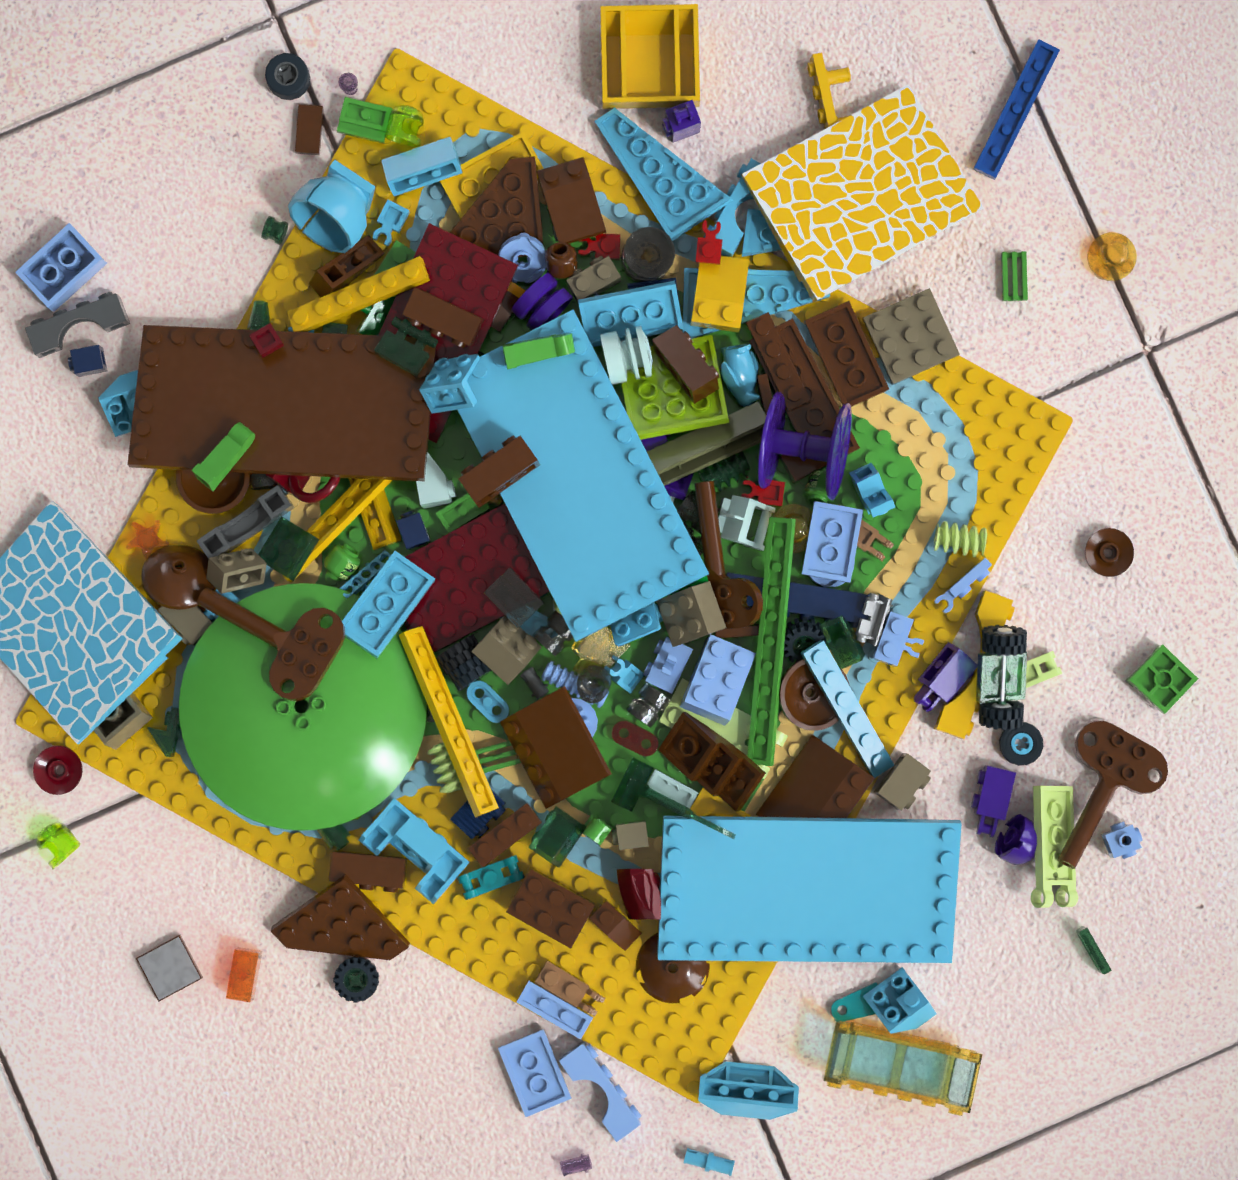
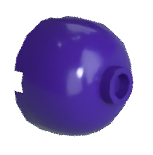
(1019, 841)

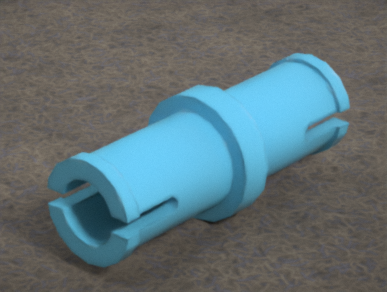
(709, 1161)

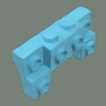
(418, 844)

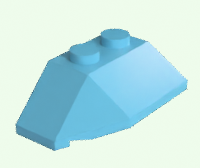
(748, 1091)

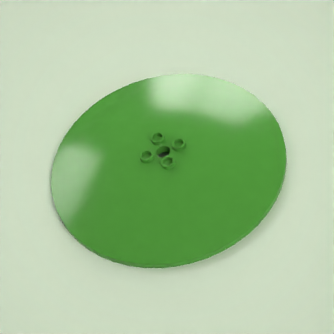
(289, 764)

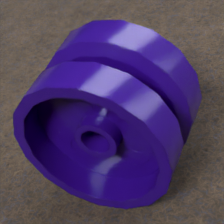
(540, 303)

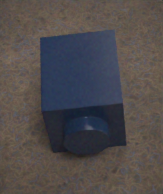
(87, 360)
(413, 530)

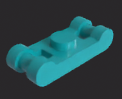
(490, 877)

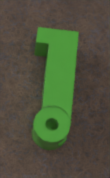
(537, 349)
(224, 456)
(596, 829)

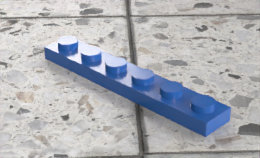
(1016, 109)

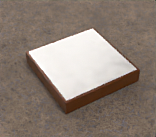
(169, 968)

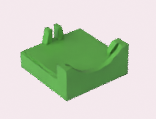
(1162, 679)

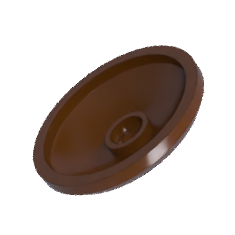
(222, 499)
(174, 586)
(805, 711)
(668, 985)

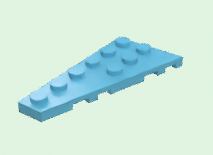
(667, 183)
(765, 292)

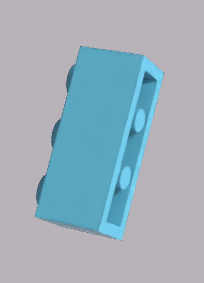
(421, 166)

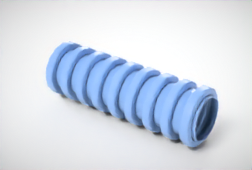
(562, 678)

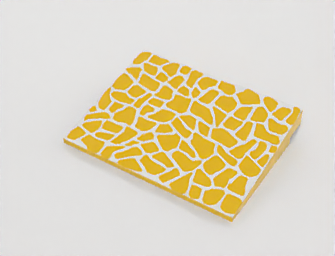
(861, 193)

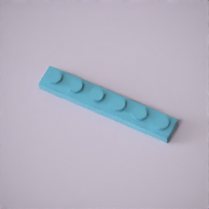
(847, 708)

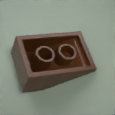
(571, 201)

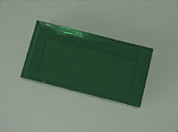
(1093, 950)

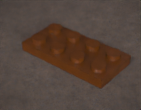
(846, 354)

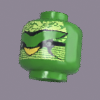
(816, 487)
(342, 562)

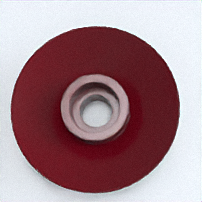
(45, 770)

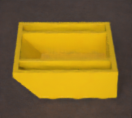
(650, 56)

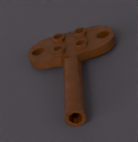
(729, 592)
(302, 652)
(1119, 762)

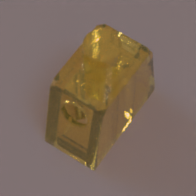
(597, 650)

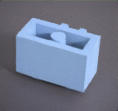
(894, 638)
(667, 665)

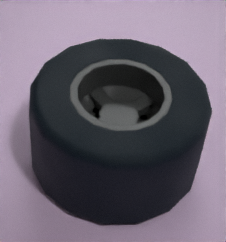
(285, 68)

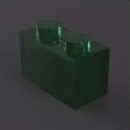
(557, 836)

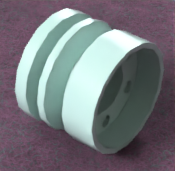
(626, 355)

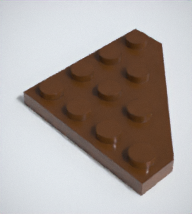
(504, 208)
(341, 923)

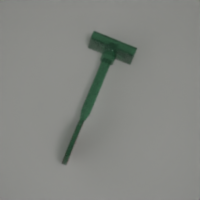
(634, 786)

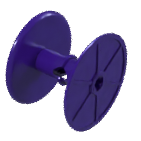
(804, 445)

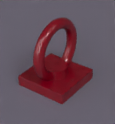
(294, 486)

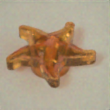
(147, 538)

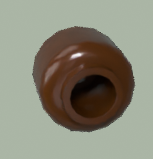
(561, 260)

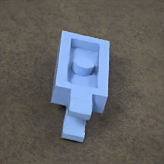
(962, 586)

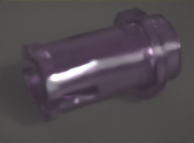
(348, 78)
(576, 1165)

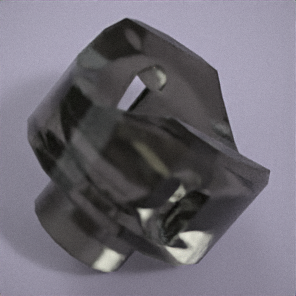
(593, 684)

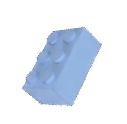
(61, 267)
(717, 680)

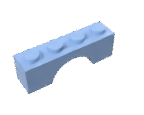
(582, 1065)

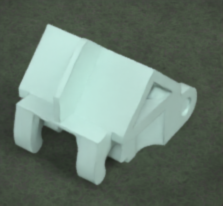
(736, 518)

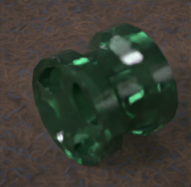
(274, 230)

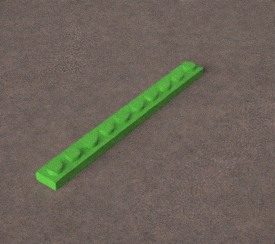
(771, 640)

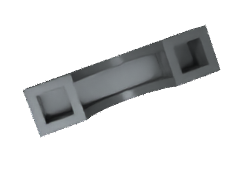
(48, 334)
(250, 522)

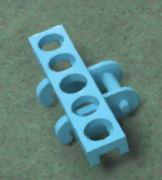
(370, 567)

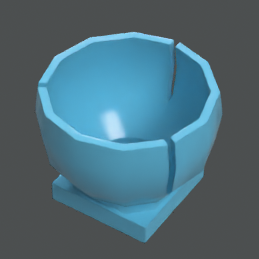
(342, 206)

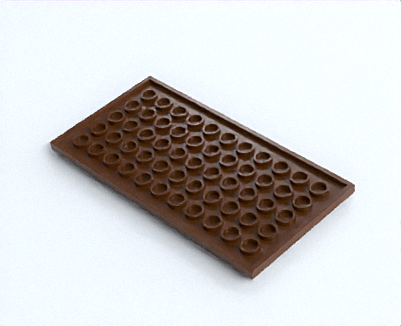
(314, 404)

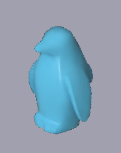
(740, 373)

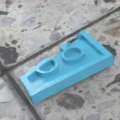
(758, 235)

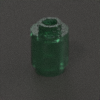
(335, 836)

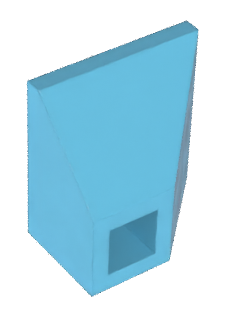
(119, 401)
(899, 1003)

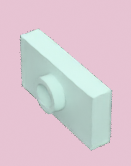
(672, 788)

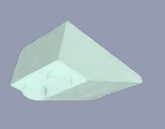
(436, 488)

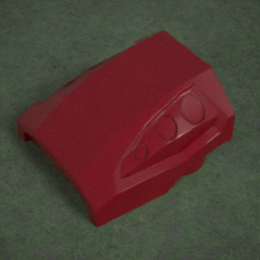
(640, 893)

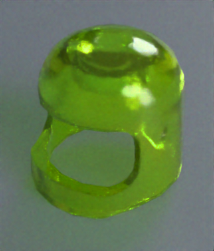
(404, 125)
(59, 841)

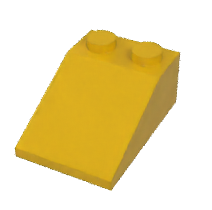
(720, 294)

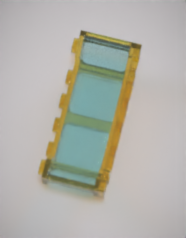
(902, 1066)

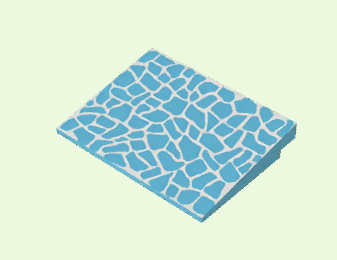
(75, 624)

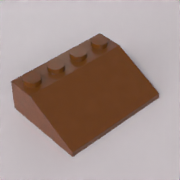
(555, 747)
(817, 785)

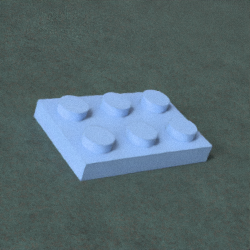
(832, 542)
(534, 1073)

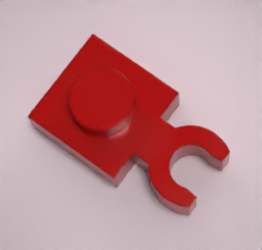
(604, 246)
(709, 248)
(770, 496)

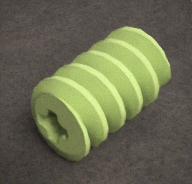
(960, 538)
(446, 768)

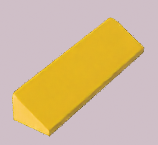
(379, 521)

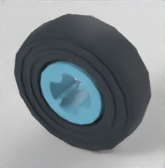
(1023, 756)

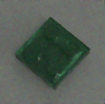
(287, 548)

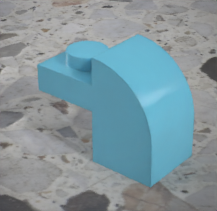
(871, 490)

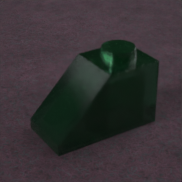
(842, 642)

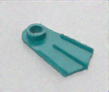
(855, 1005)

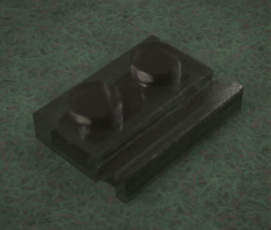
(514, 597)

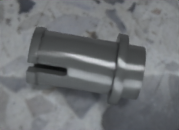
(534, 683)

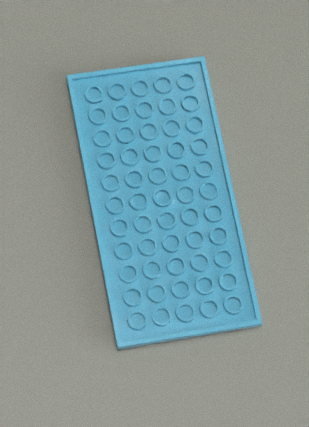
(596, 501)
(809, 889)

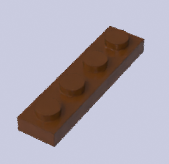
(778, 361)

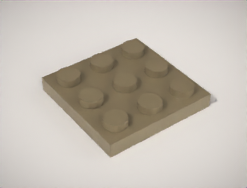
(911, 336)

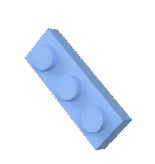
(554, 1009)

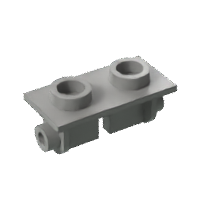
(877, 608)

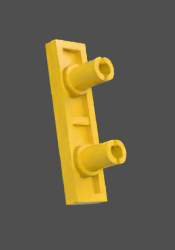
(821, 90)

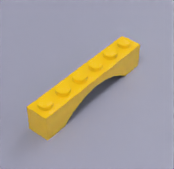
(957, 714)

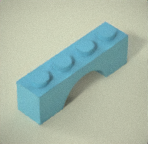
(729, 230)

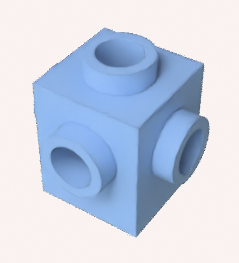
(1113, 840)

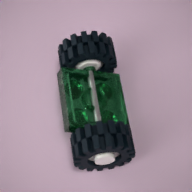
(1002, 677)

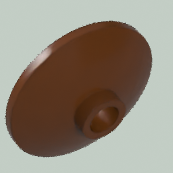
(1121, 549)

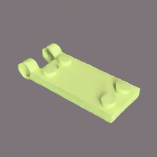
(735, 731)
(1053, 828)

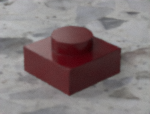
(266, 340)

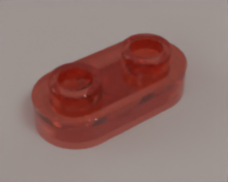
(634, 739)

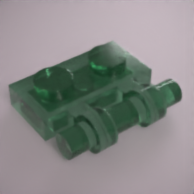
(403, 353)

